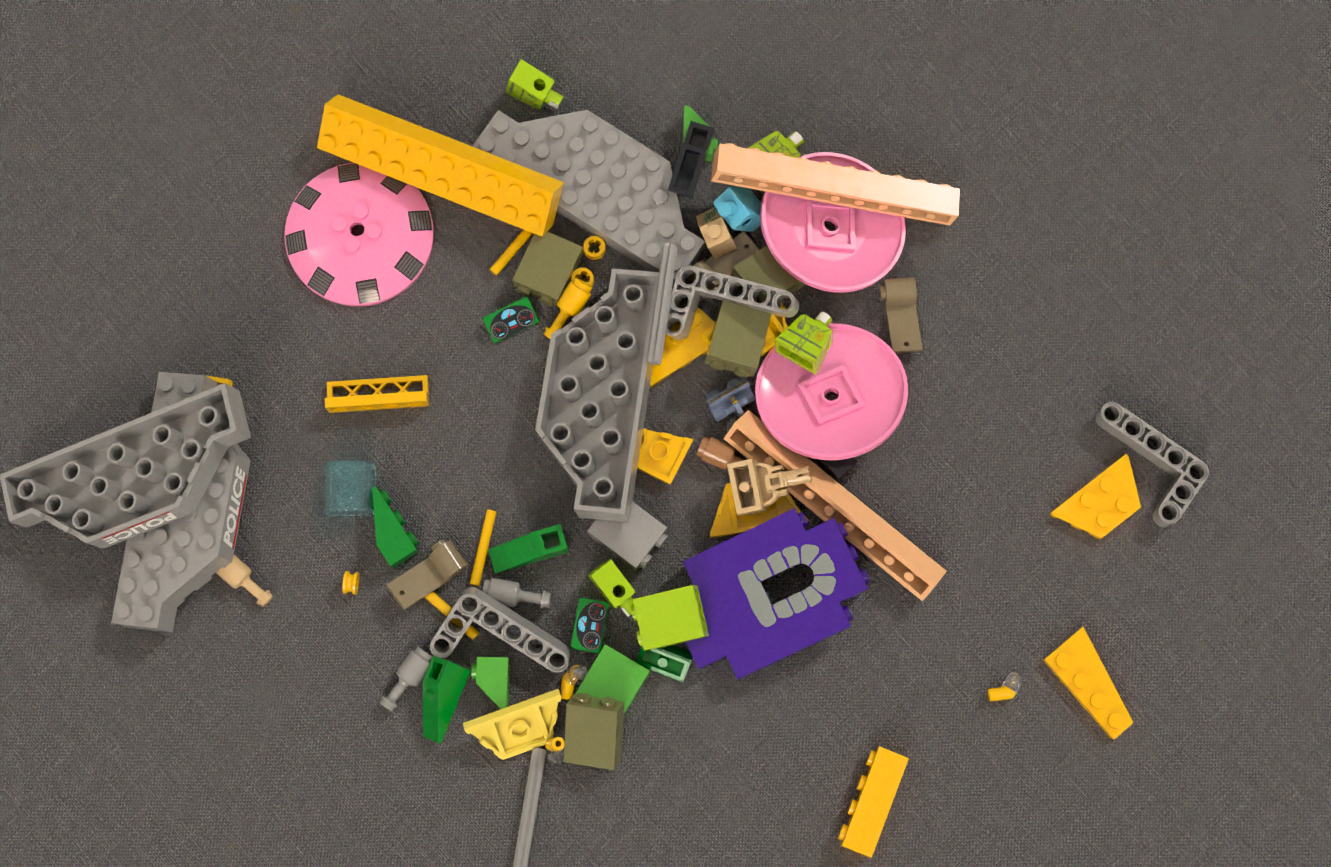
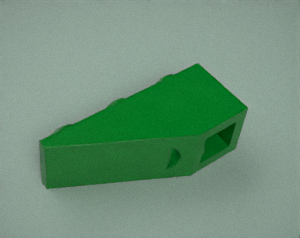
(390, 535)
(528, 549)
(441, 693)

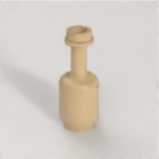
(238, 575)

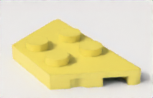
(517, 726)

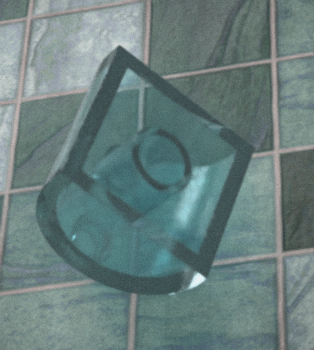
(348, 488)

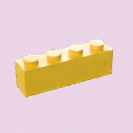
(874, 801)

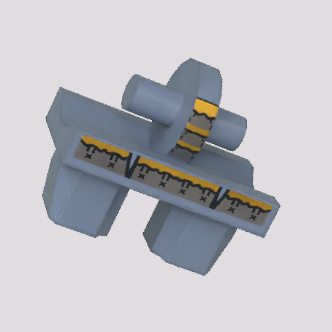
(730, 400)

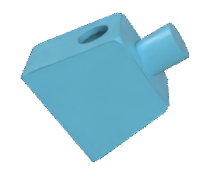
(738, 207)

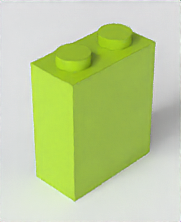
(669, 617)

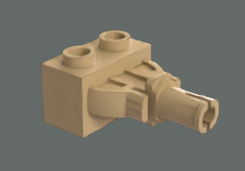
(757, 485)

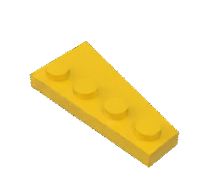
(681, 352)
(662, 454)
(1086, 678)

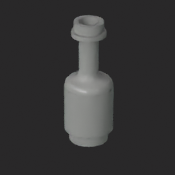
(510, 594)
(410, 674)

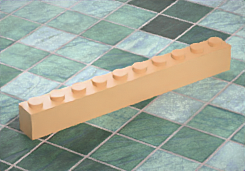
(835, 184)
(831, 500)

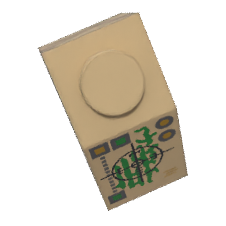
(716, 233)

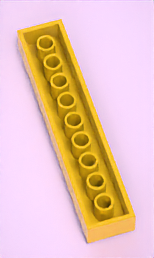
(439, 165)

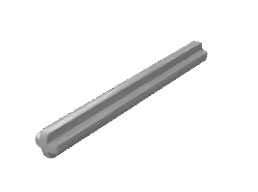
(662, 304)
(529, 807)

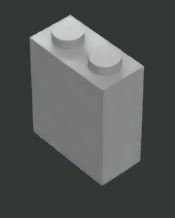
(632, 540)

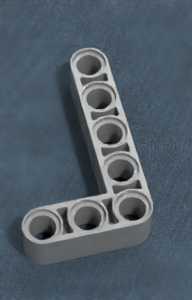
(723, 292)
(1159, 457)
(500, 629)

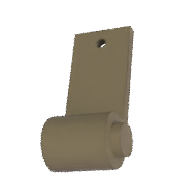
(726, 262)
(901, 314)
(429, 575)

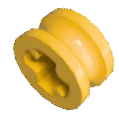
(586, 246)
(578, 273)
(350, 582)

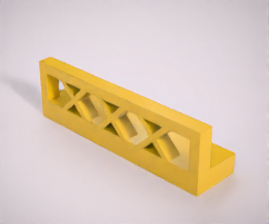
(377, 400)

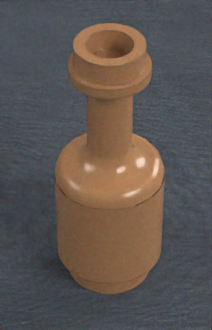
(717, 453)

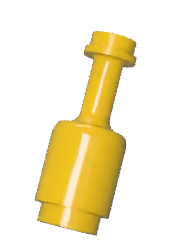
(570, 303)

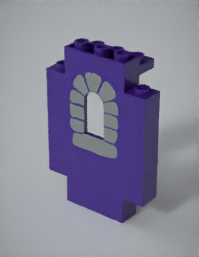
(737, 609)

